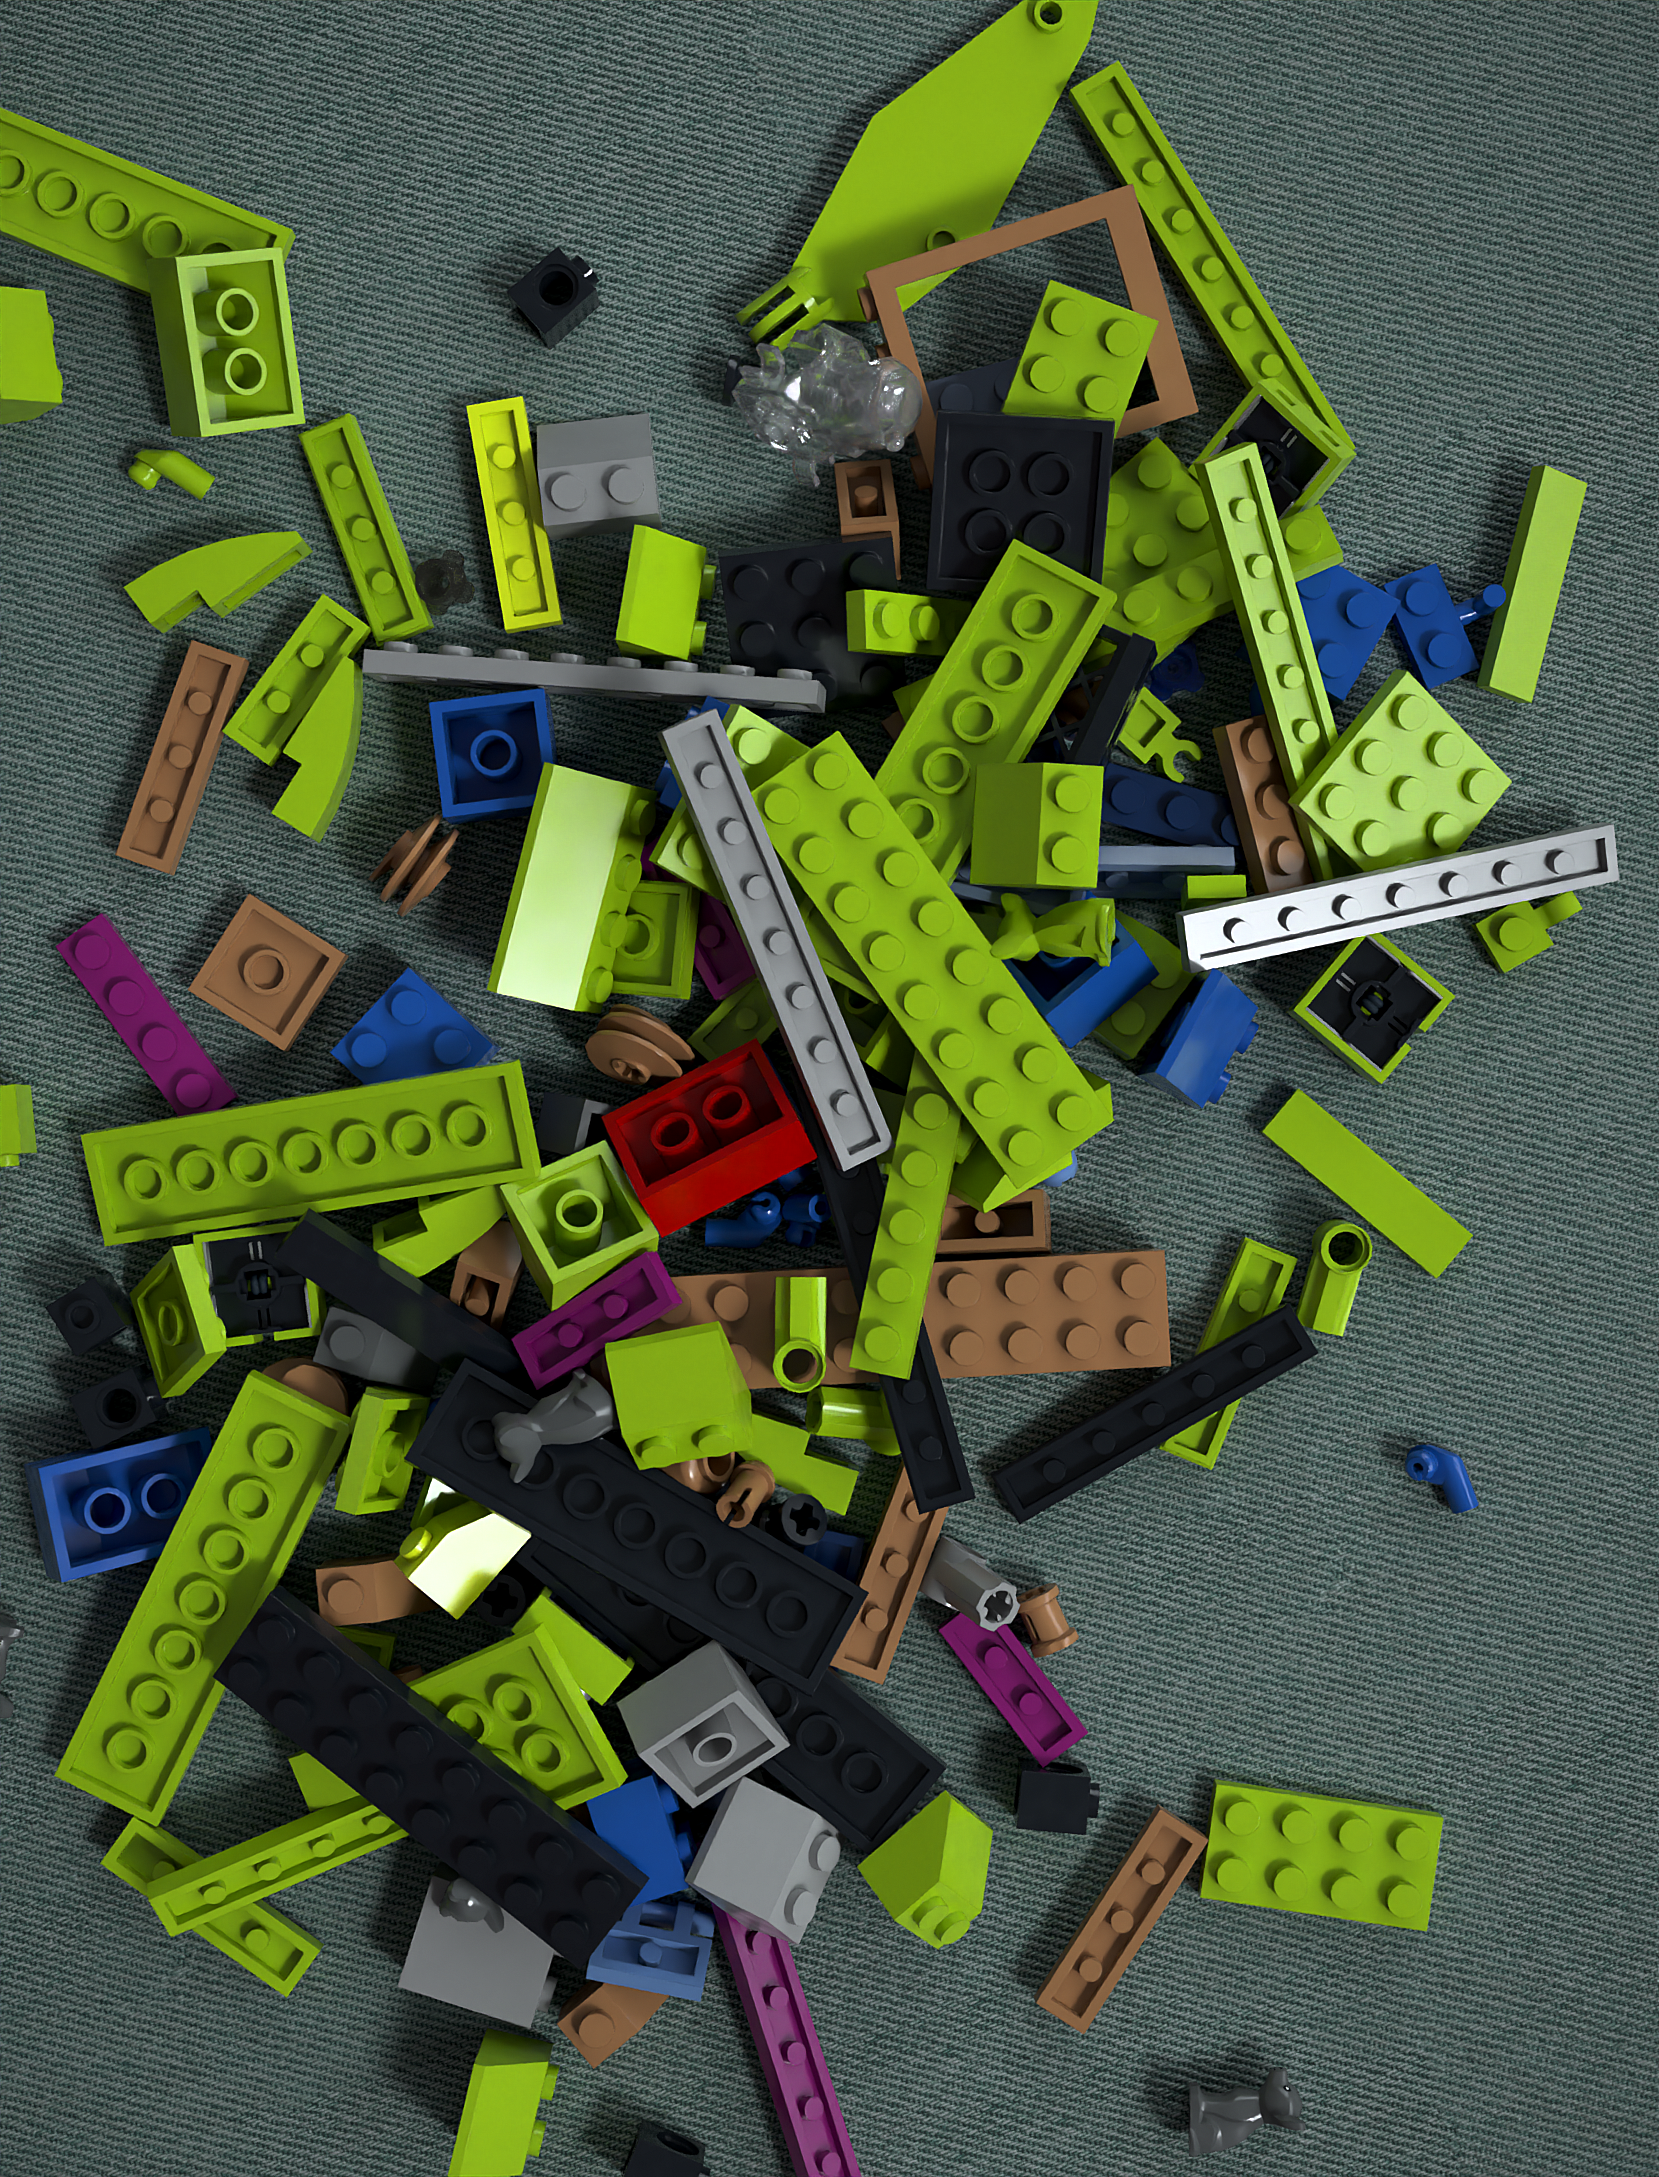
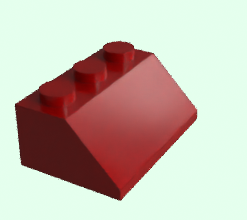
(708, 1138)

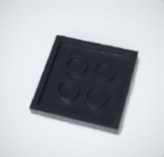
(1019, 481)
(792, 614)

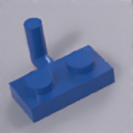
(1434, 626)

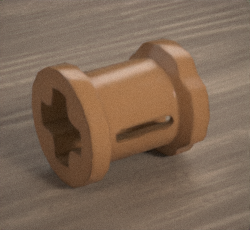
(1045, 1620)

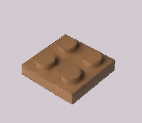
(268, 972)

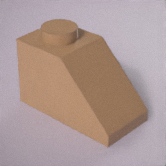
(867, 501)
(1010, 1229)
(489, 1275)
(367, 1591)
(605, 2017)

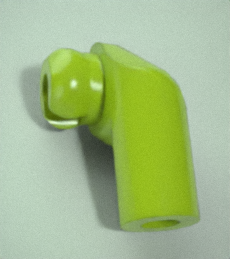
(172, 465)

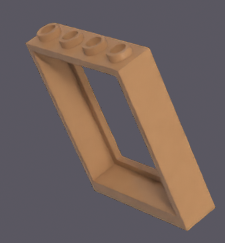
(1139, 276)

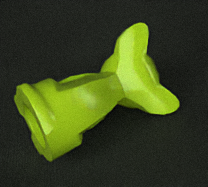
(1068, 930)

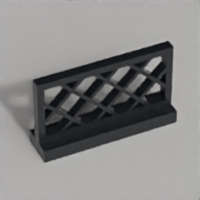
(1111, 703)

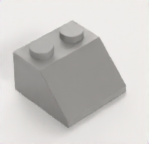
(597, 476)
(701, 1724)
(766, 1860)

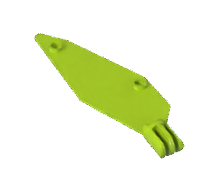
(932, 166)

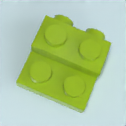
(382, 1432)

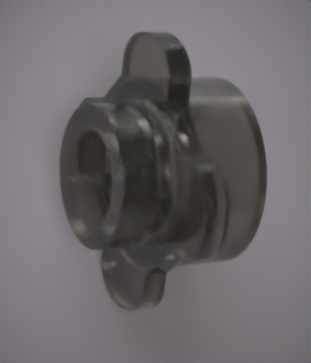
(429, 581)

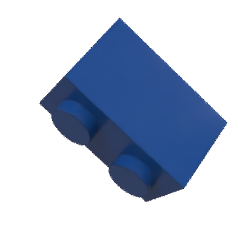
(1199, 1040)
(113, 1501)

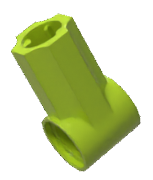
(1330, 1283)
(800, 1324)
(852, 1415)

